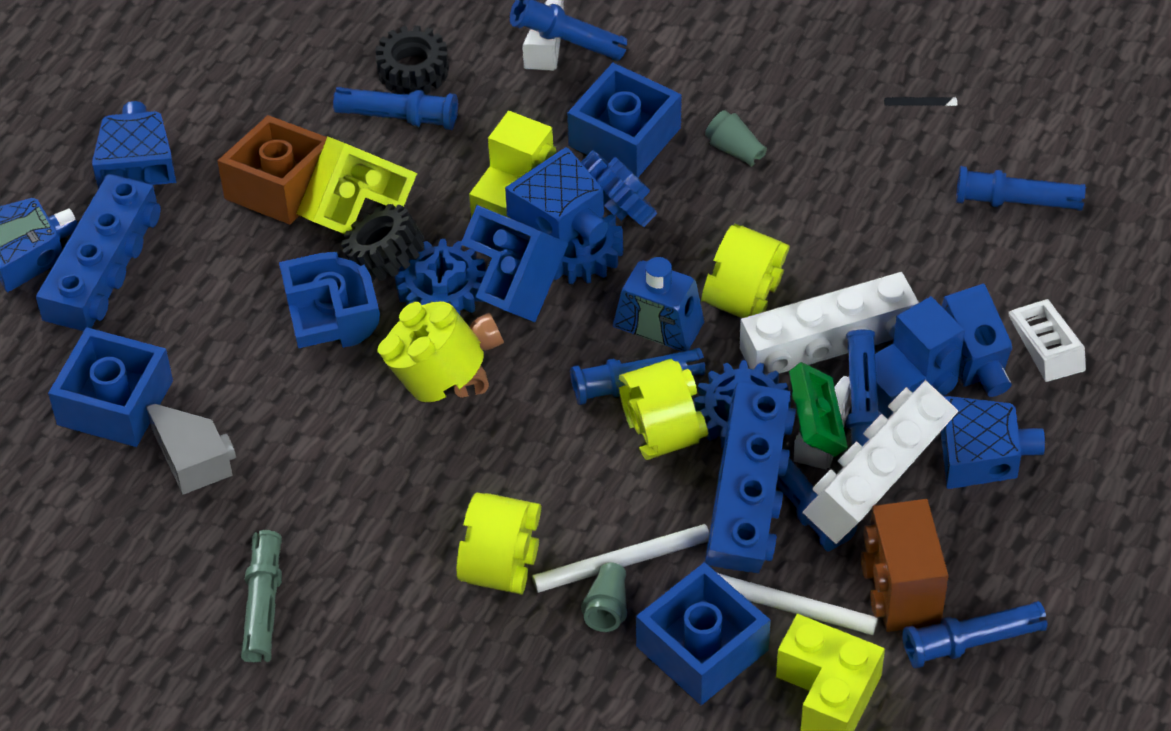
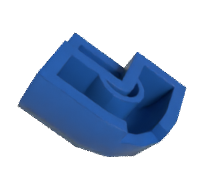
(329, 299)

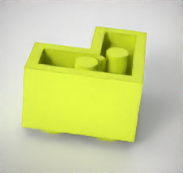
(514, 150)
(344, 180)
(834, 668)

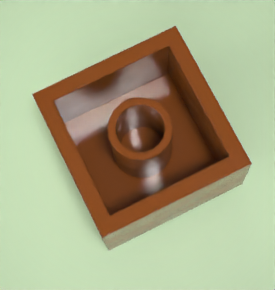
(271, 168)
(905, 565)

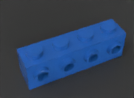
(98, 253)
(748, 478)

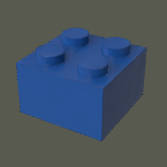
(624, 118)
(109, 386)
(702, 633)

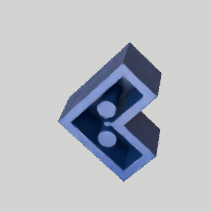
(520, 265)
(924, 348)

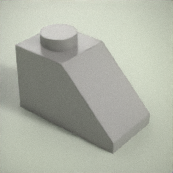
(191, 447)

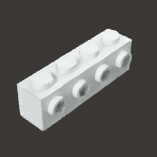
(818, 326)
(879, 463)

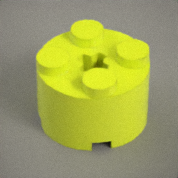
(745, 272)
(431, 350)
(661, 407)
(498, 542)

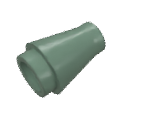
(733, 137)
(606, 600)

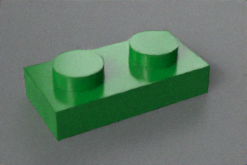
(817, 409)

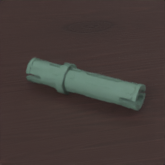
(262, 579)

